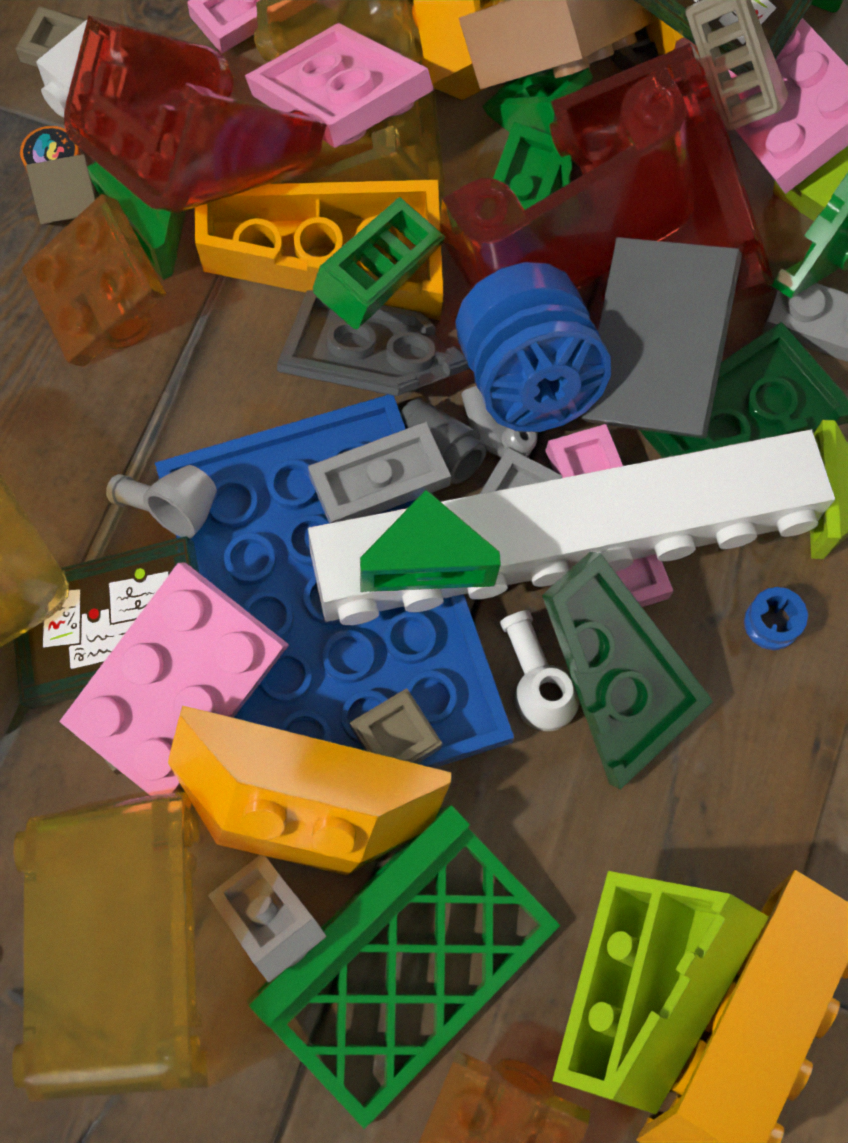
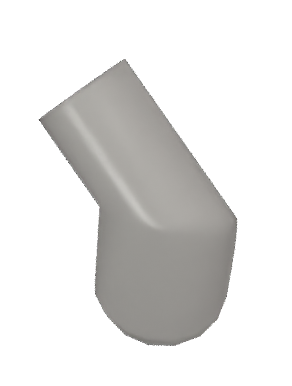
(493, 435)

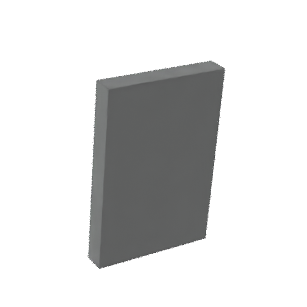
(665, 334)

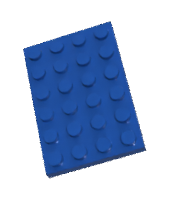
(331, 671)

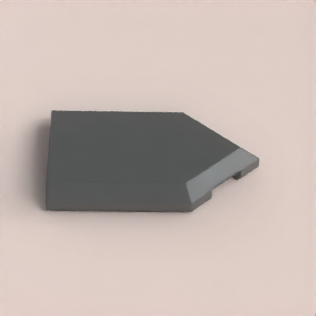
(385, 355)

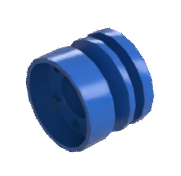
(532, 347)

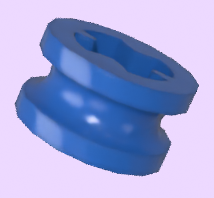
(781, 599)

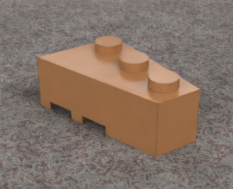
(546, 34)

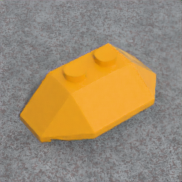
(300, 793)

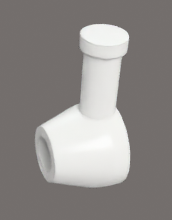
(529, 703)

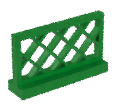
(360, 921)

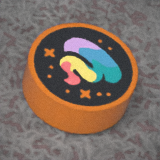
(47, 144)

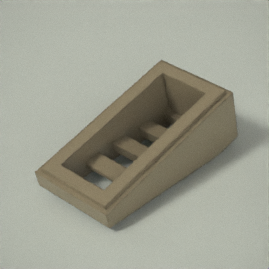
(725, 89)

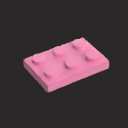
(342, 82)
(814, 117)
(181, 650)

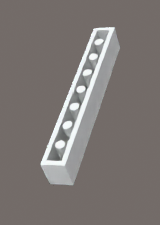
(620, 512)

